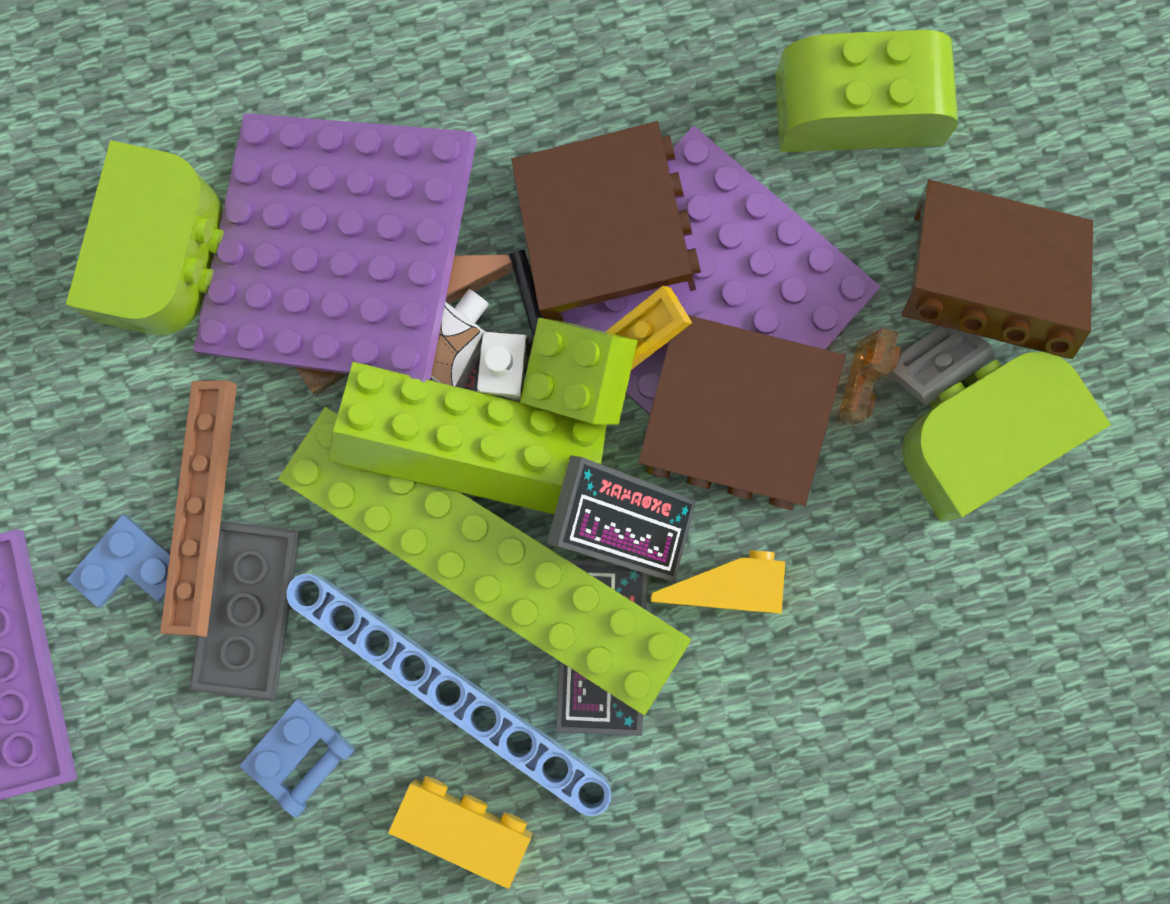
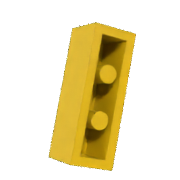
(461, 831)

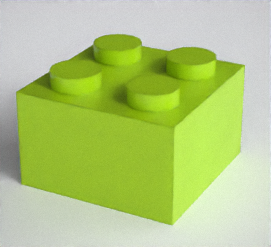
(578, 371)

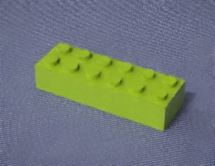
(458, 438)

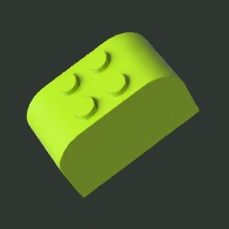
(866, 91)
(147, 243)
(998, 431)

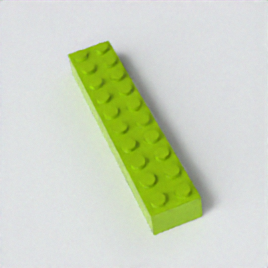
(496, 570)

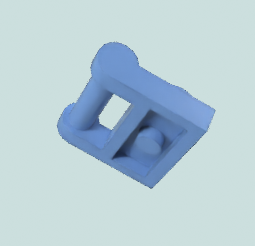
(285, 749)

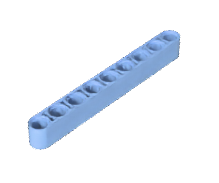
(427, 689)

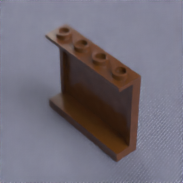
(603, 219)
(1002, 270)
(741, 412)

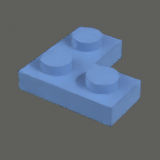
(122, 554)

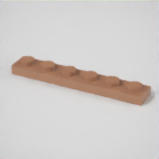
(198, 509)

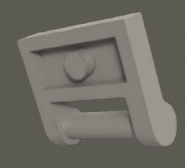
(940, 362)

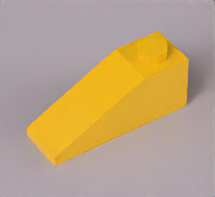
(739, 585)

